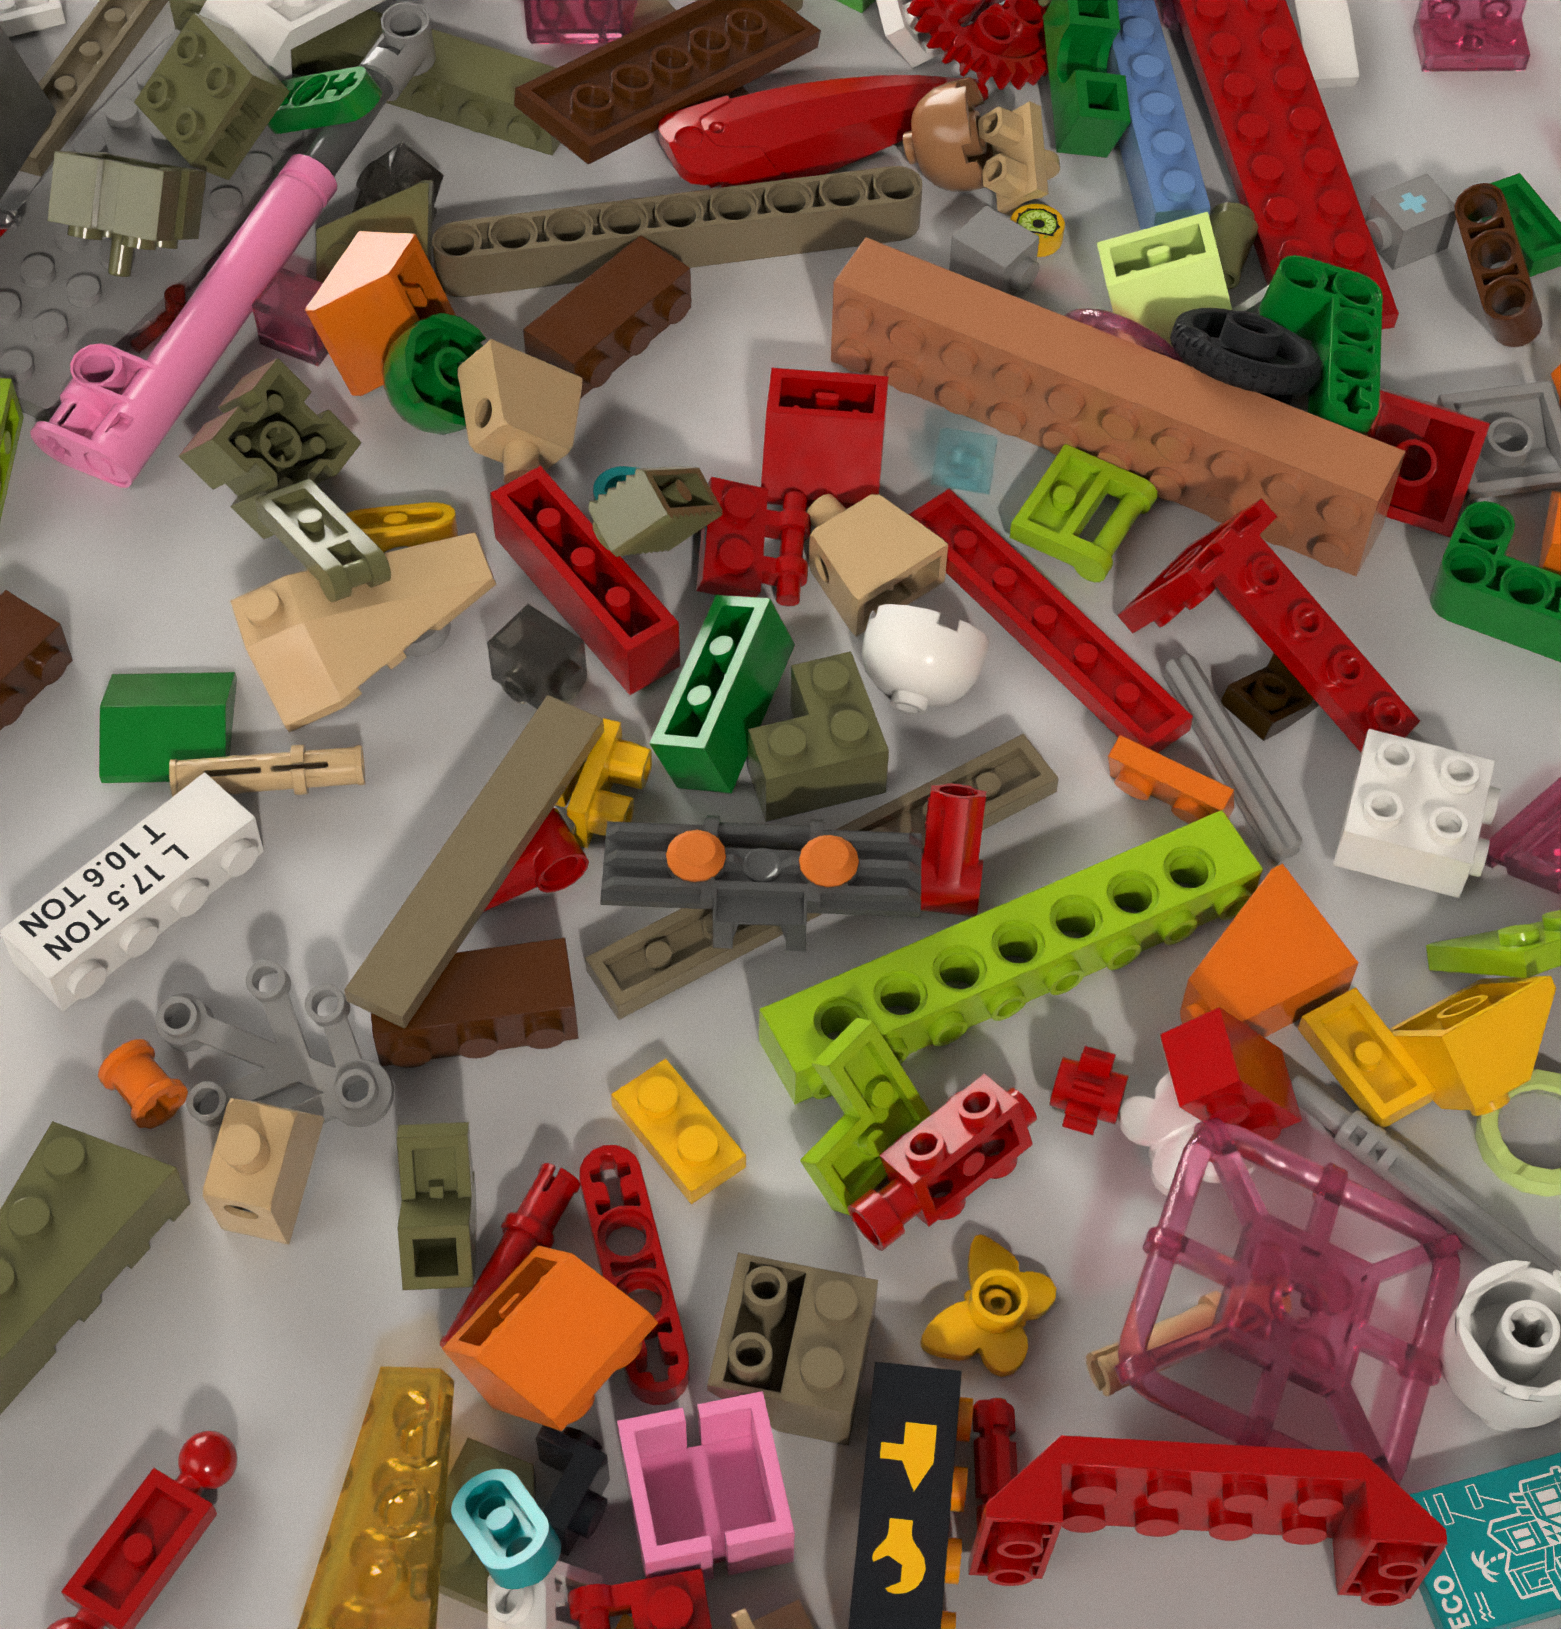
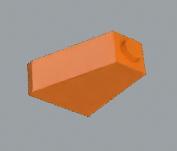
(1271, 961)

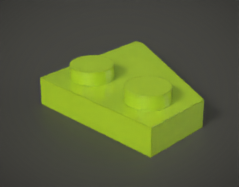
(1502, 952)

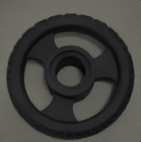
(1245, 351)

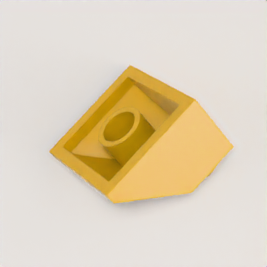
(1480, 1040)

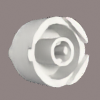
(1507, 1346)

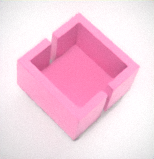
(709, 1498)

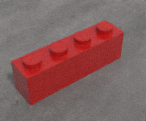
(585, 580)

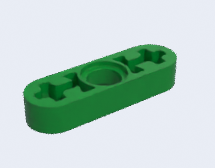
(326, 100)

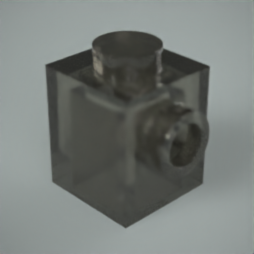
(537, 659)

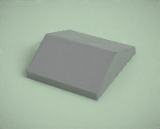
(1522, 440)

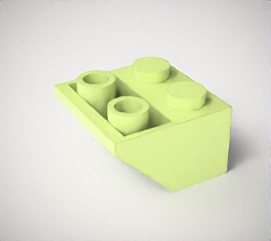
(1164, 272)

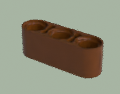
(1502, 286)

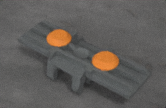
(762, 878)

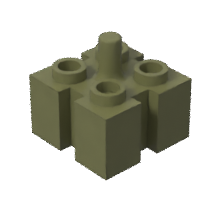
(126, 201)
(268, 441)

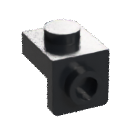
(577, 1499)

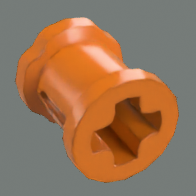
(142, 1083)

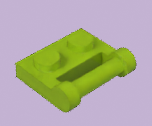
(1066, 502)

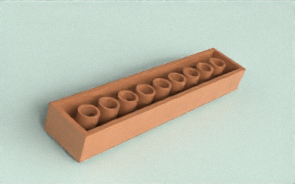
(1113, 399)

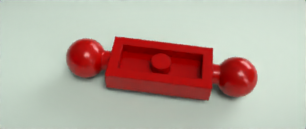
(149, 1538)

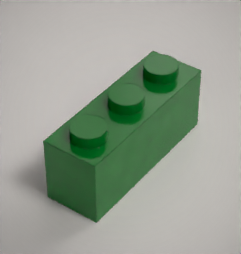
(722, 693)

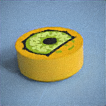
(1045, 223)

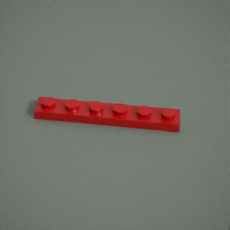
(1053, 627)

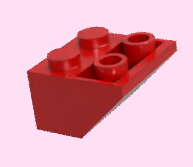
(824, 435)

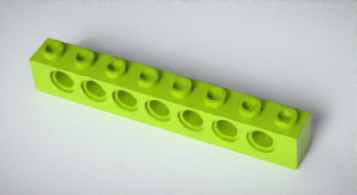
(1031, 926)

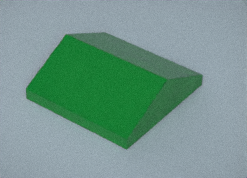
(161, 719)

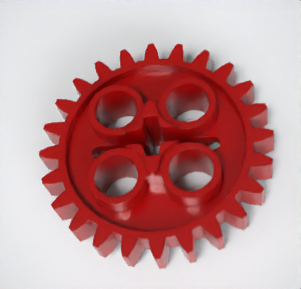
(999, 43)

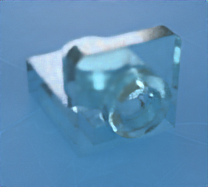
(964, 460)

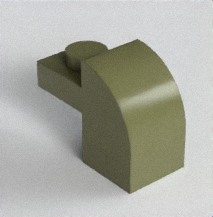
(436, 1206)

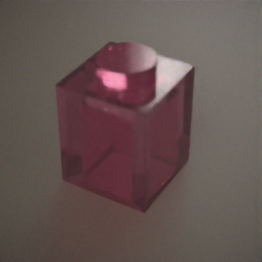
(283, 319)

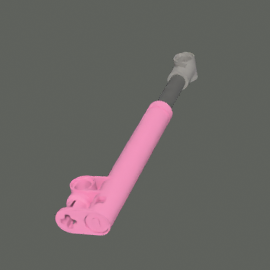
(126, 405)

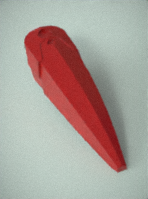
(793, 128)

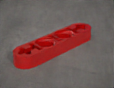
(637, 1271)

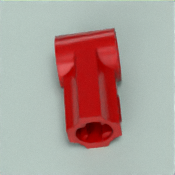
(951, 850)
(549, 862)

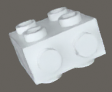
(1417, 814)

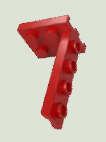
(1283, 616)

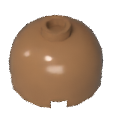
(947, 137)

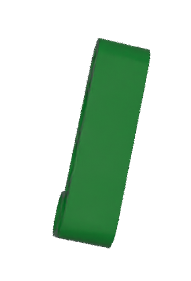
(1344, 323)
(1495, 592)

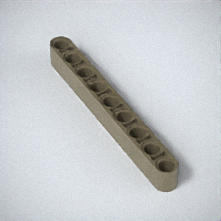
(691, 226)

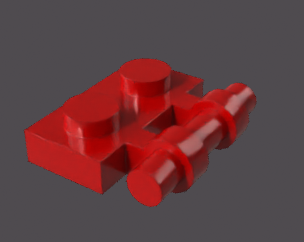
(733, 544)

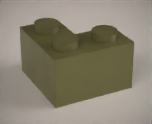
(828, 749)

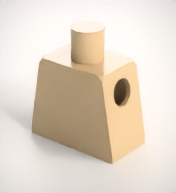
(518, 408)
(872, 556)
(262, 1167)

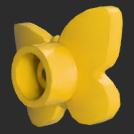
(992, 1311)

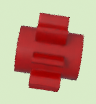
(1088, 1090)

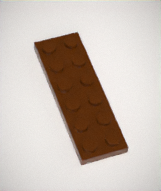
(663, 68)

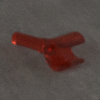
(174, 302)

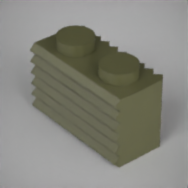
(653, 510)

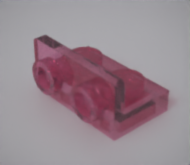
(1471, 35)

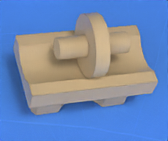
(1019, 157)

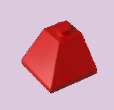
(1437, 462)

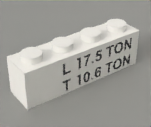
(133, 892)

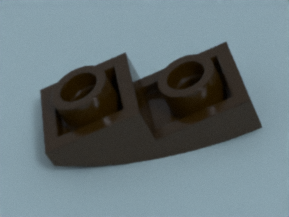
(1268, 699)

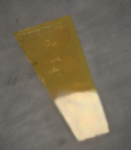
(389, 1519)

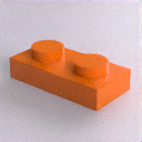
(1147, 773)

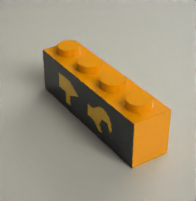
(909, 1498)

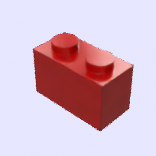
(1230, 1074)

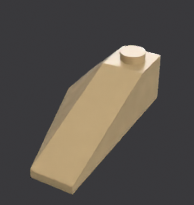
(321, 650)

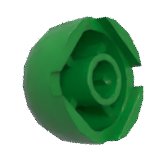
(423, 372)

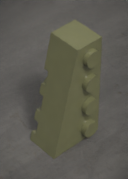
(67, 1235)

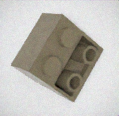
(799, 1341)

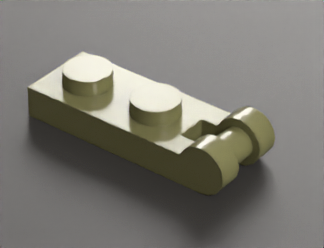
(323, 539)

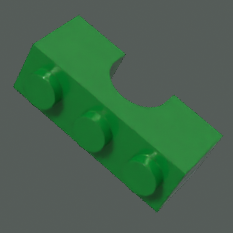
(1086, 100)

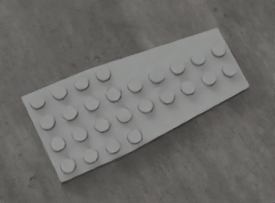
(59, 285)

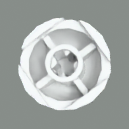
(920, 658)

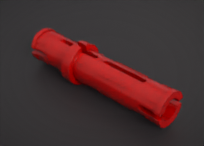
(522, 1232)

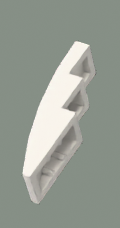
(1327, 40)

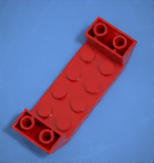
(1233, 1491)

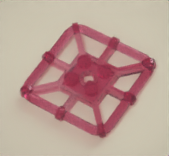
(1270, 1264)

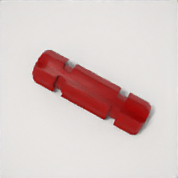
(993, 1451)

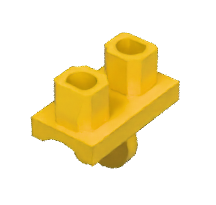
(607, 763)

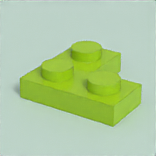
(877, 1110)

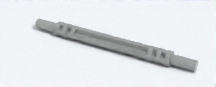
(1416, 1180)

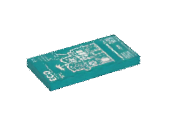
(1500, 1548)

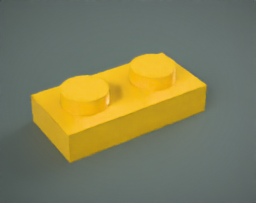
(1366, 1059)
(678, 1131)

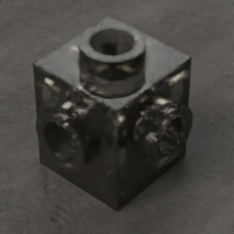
(393, 173)

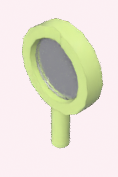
(1525, 1136)

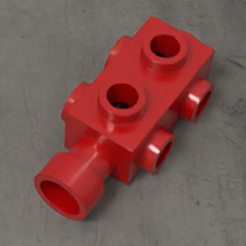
(946, 1155)

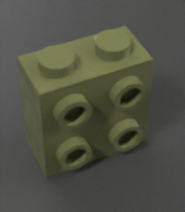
(211, 96)

